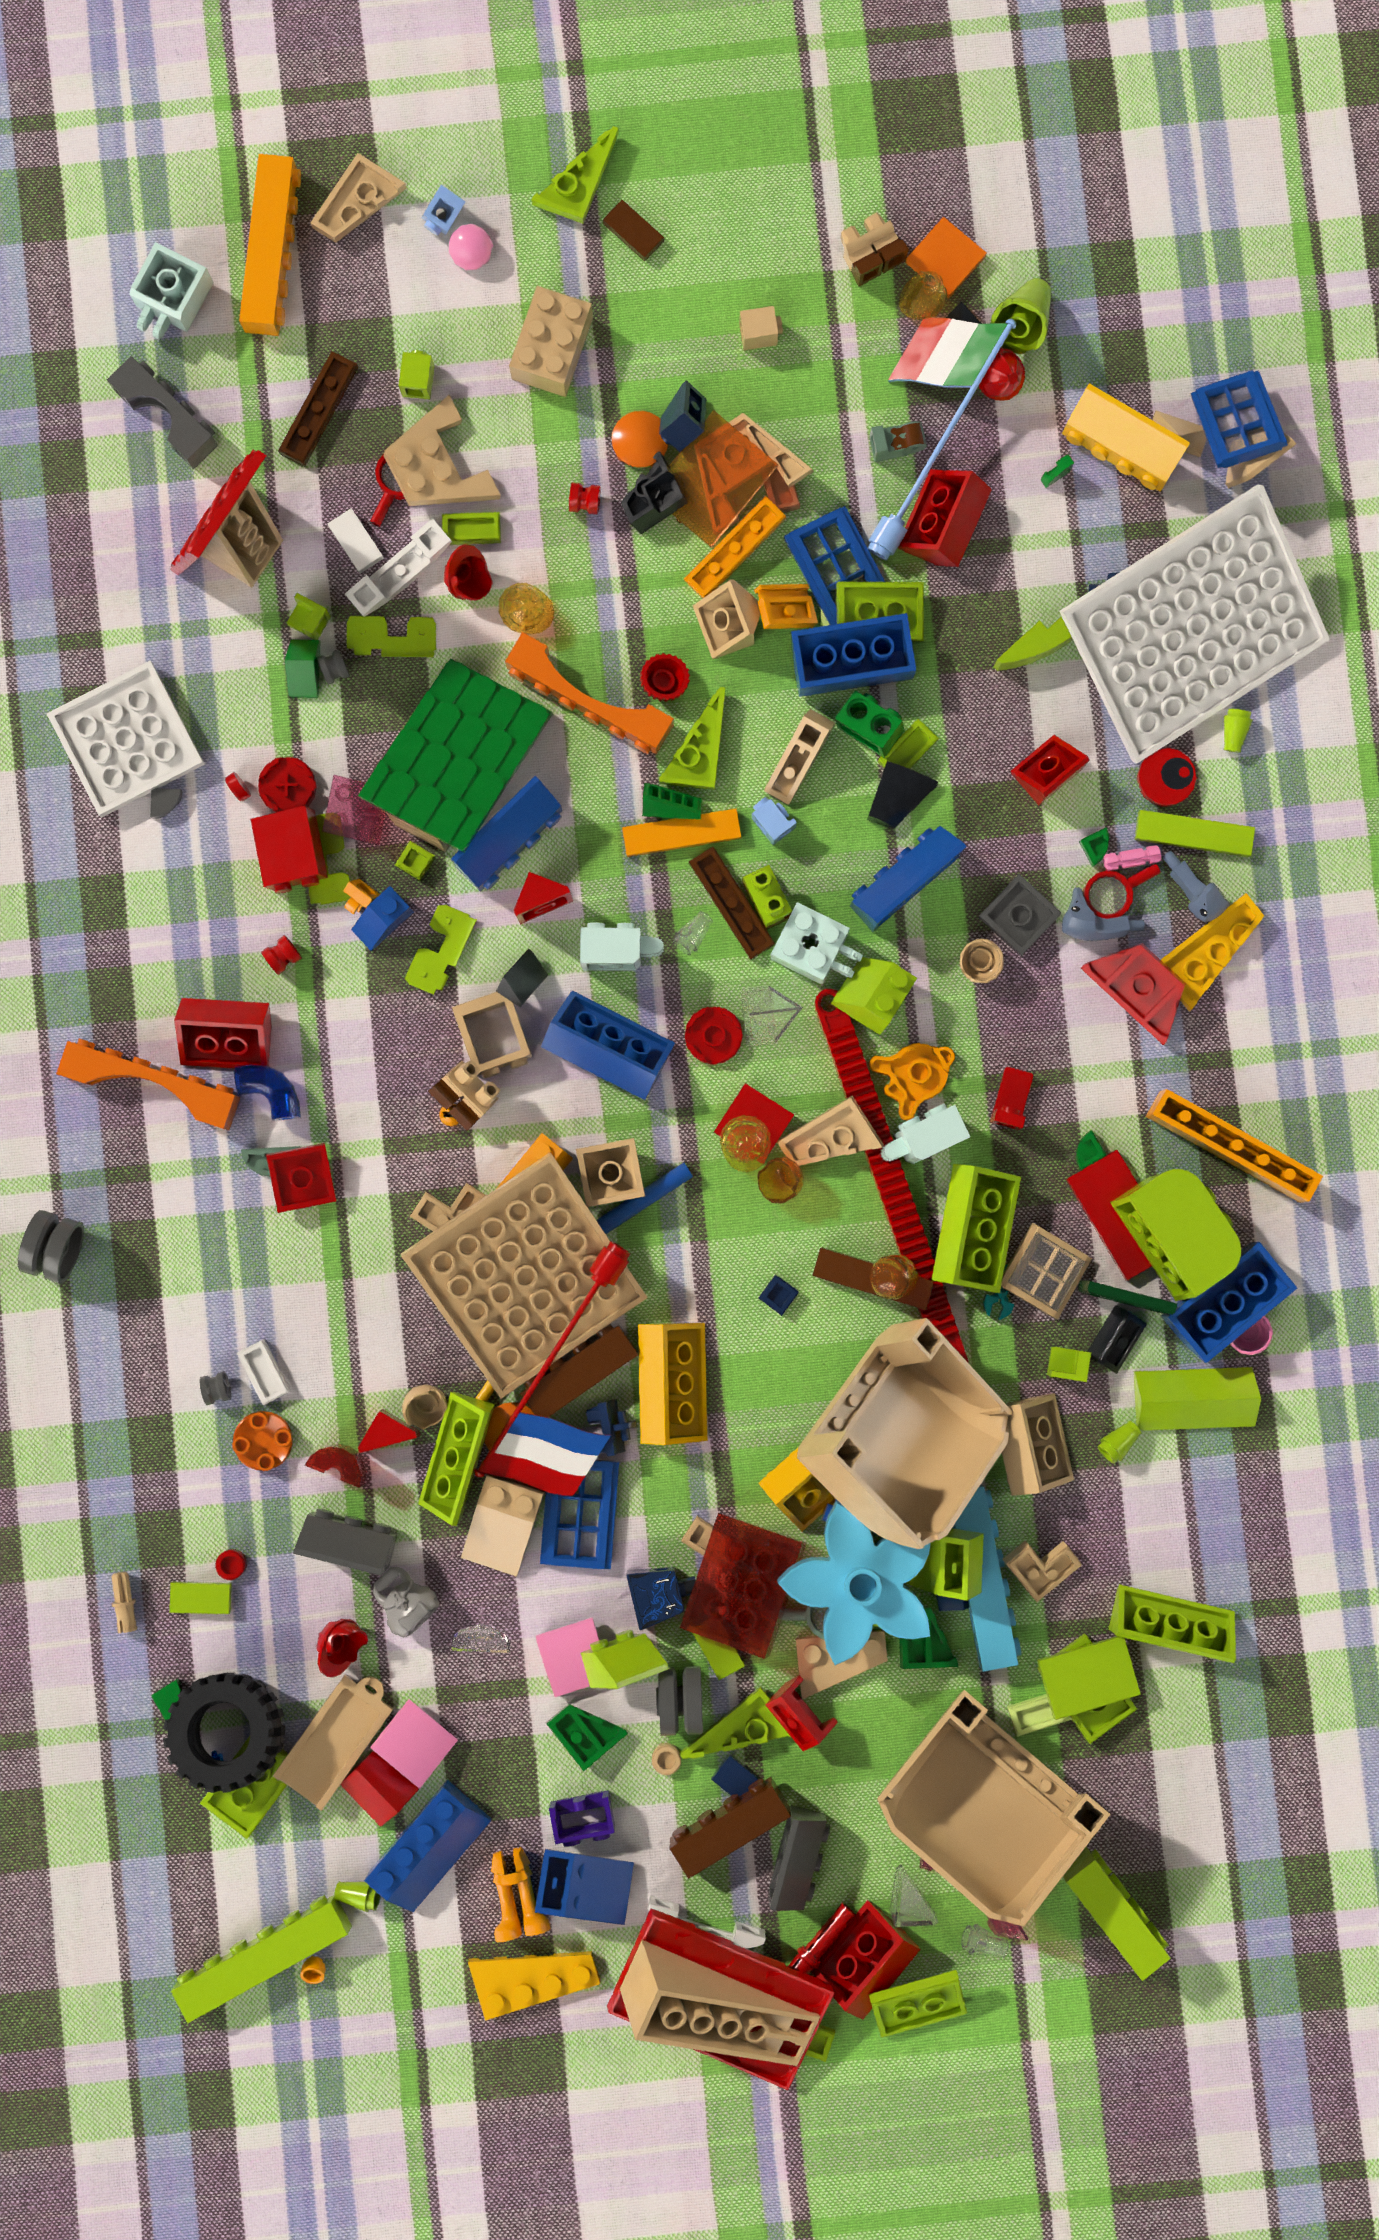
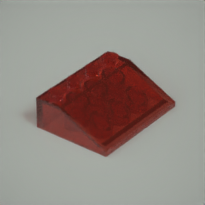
(738, 1588)

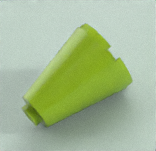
(1031, 311)

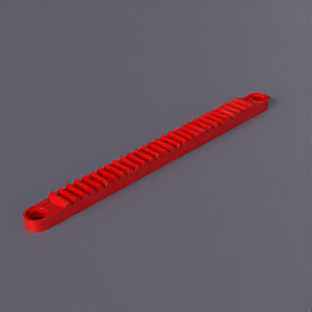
(887, 1175)

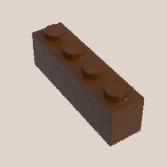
(581, 1372)
(729, 1827)

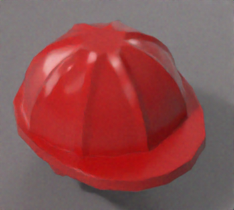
(1004, 376)
(467, 574)
(339, 1646)

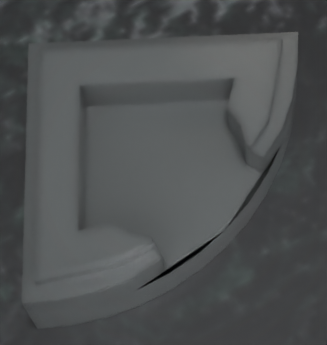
(164, 801)

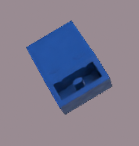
(584, 1887)

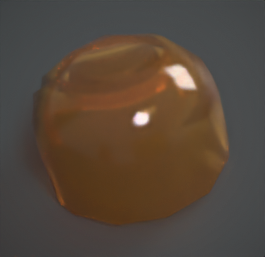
(780, 1180)
(893, 1277)

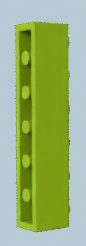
(261, 1958)

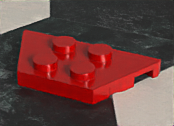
(1140, 986)

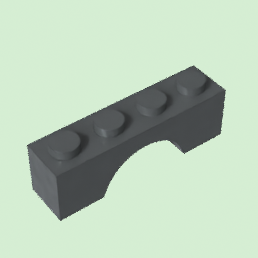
(139, 389)

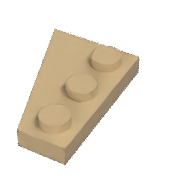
(355, 198)
(831, 1134)
(819, 1670)

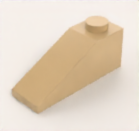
(799, 756)

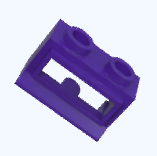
(596, 1830)

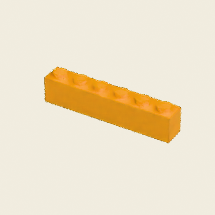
(269, 245)
(1234, 1146)

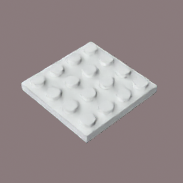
(125, 739)

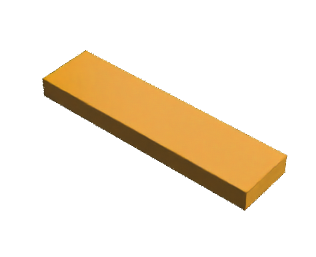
(735, 547)
(681, 833)

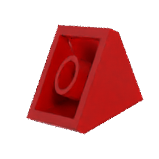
(1049, 768)
(540, 897)
(378, 1788)

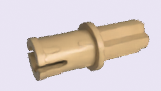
(123, 1603)

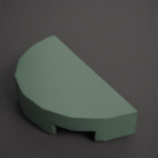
(257, 1159)

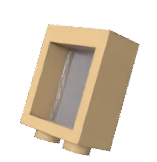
(494, 1036)

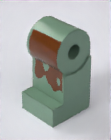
(897, 440)

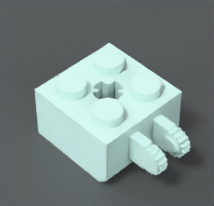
(170, 290)
(615, 947)
(818, 960)
(926, 1137)

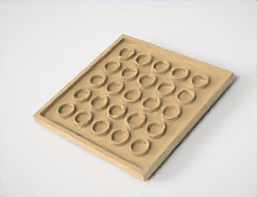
(518, 1272)

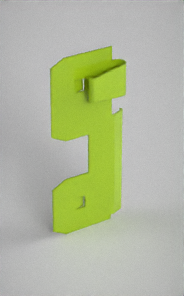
(372, 633)
(330, 889)
(428, 966)

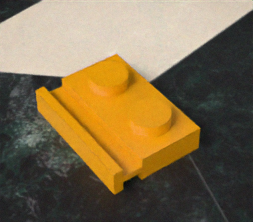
(786, 606)

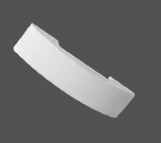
(400, 570)
(743, 1934)

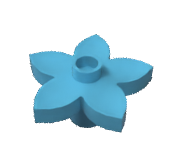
(859, 1586)

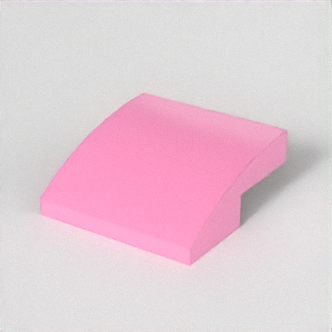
(562, 1655)
(414, 1743)

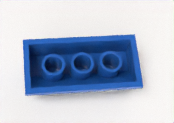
(853, 655)
(508, 834)
(907, 877)
(607, 1044)
(1232, 1304)
(427, 1848)

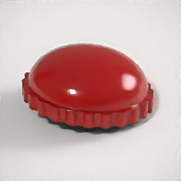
(664, 677)

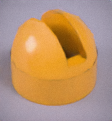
(448, 1121)
(313, 1970)

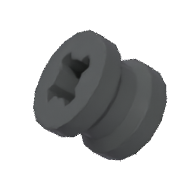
(333, 666)
(215, 1388)

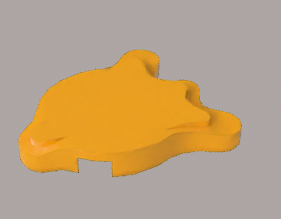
(914, 1074)

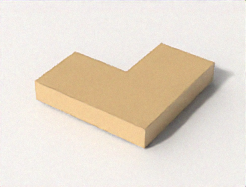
(435, 1213)
(1043, 1574)

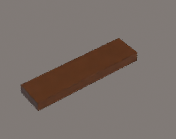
(318, 408)
(731, 903)
(856, 1272)

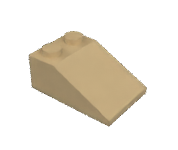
(502, 1524)

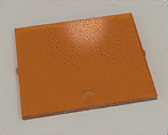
(718, 478)

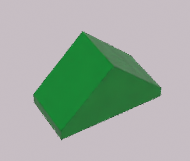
(303, 668)

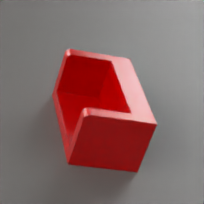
(797, 1716)

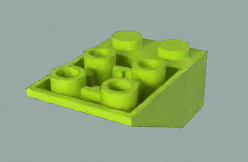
(953, 1566)

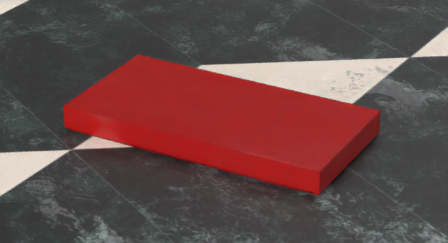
(1095, 1190)

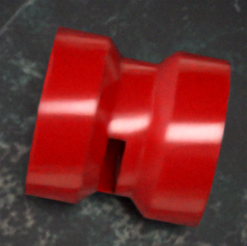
(584, 498)
(281, 955)

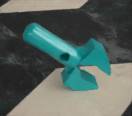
(1007, 1307)

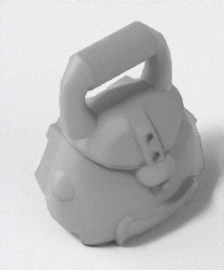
(406, 1604)

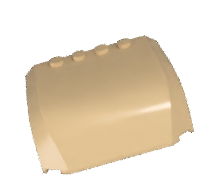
(908, 1436)
(988, 1813)

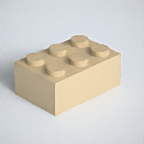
(551, 341)

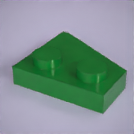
(927, 1651)
(584, 1734)

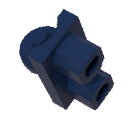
(612, 1423)

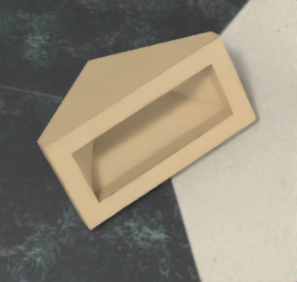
(1187, 430)

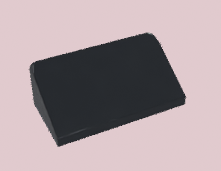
(522, 979)
(1116, 1339)

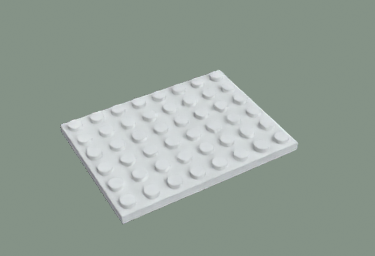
(1196, 624)

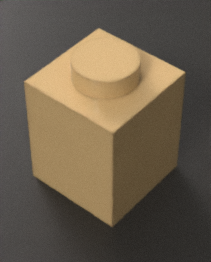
(759, 327)

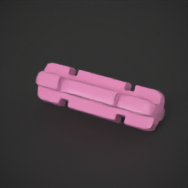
(1132, 858)

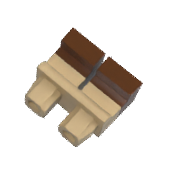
(874, 251)
(464, 1081)

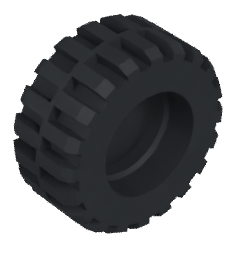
(185, 1740)

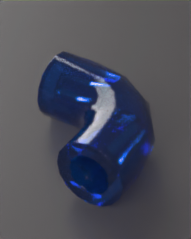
(272, 1085)

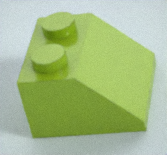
(874, 992)
(622, 1661)

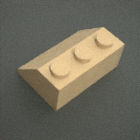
(1036, 1446)

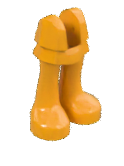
(510, 1925)

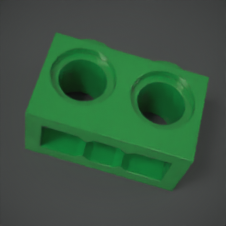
(865, 728)

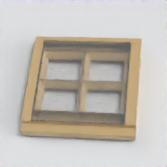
(1045, 1271)

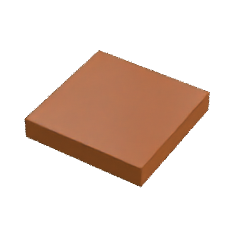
(948, 254)

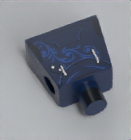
(657, 1594)

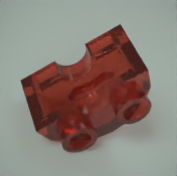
(342, 1458)

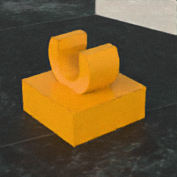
(360, 894)

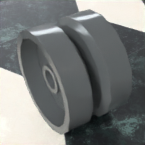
(50, 1246)
(680, 1701)

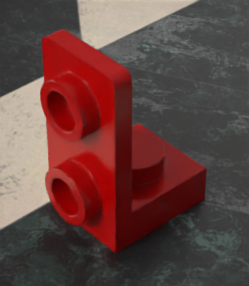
(1012, 1098)

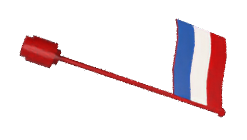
(542, 1448)

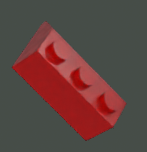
(945, 516)
(223, 1033)
(865, 1959)

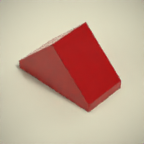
(385, 1431)

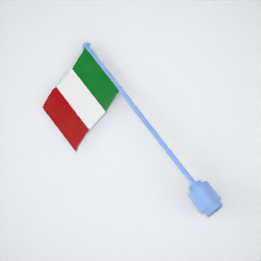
(946, 356)

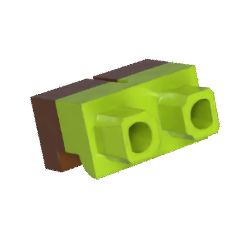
(767, 896)

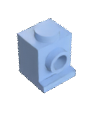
(444, 200)
(772, 820)

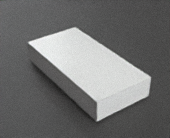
(355, 541)
(263, 1372)

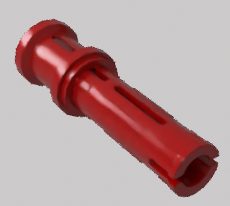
(809, 1955)

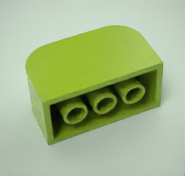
(1180, 1231)

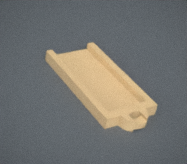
(335, 1739)

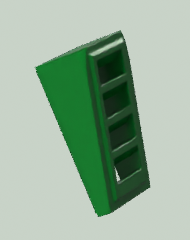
(669, 803)

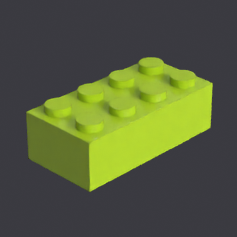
(976, 1228)
(1118, 1917)

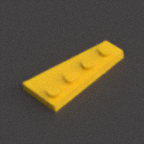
(1211, 948)
(524, 1981)

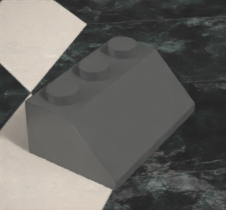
(346, 1542)
(798, 1859)

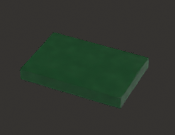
(1127, 1297)

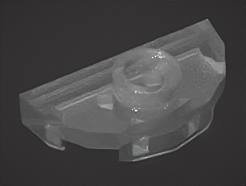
(480, 1639)

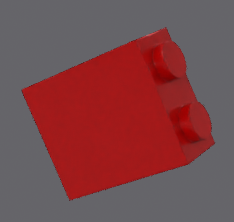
(289, 849)

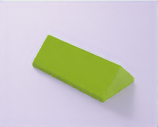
(1196, 1398)
(455, 1457)
(1174, 1623)

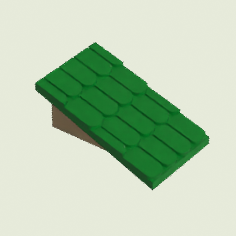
(455, 757)

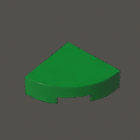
(1064, 467)
(1095, 846)
(1088, 1150)
(166, 1696)

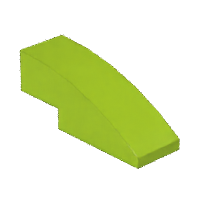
(1035, 645)

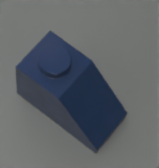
(683, 417)

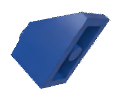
(381, 918)

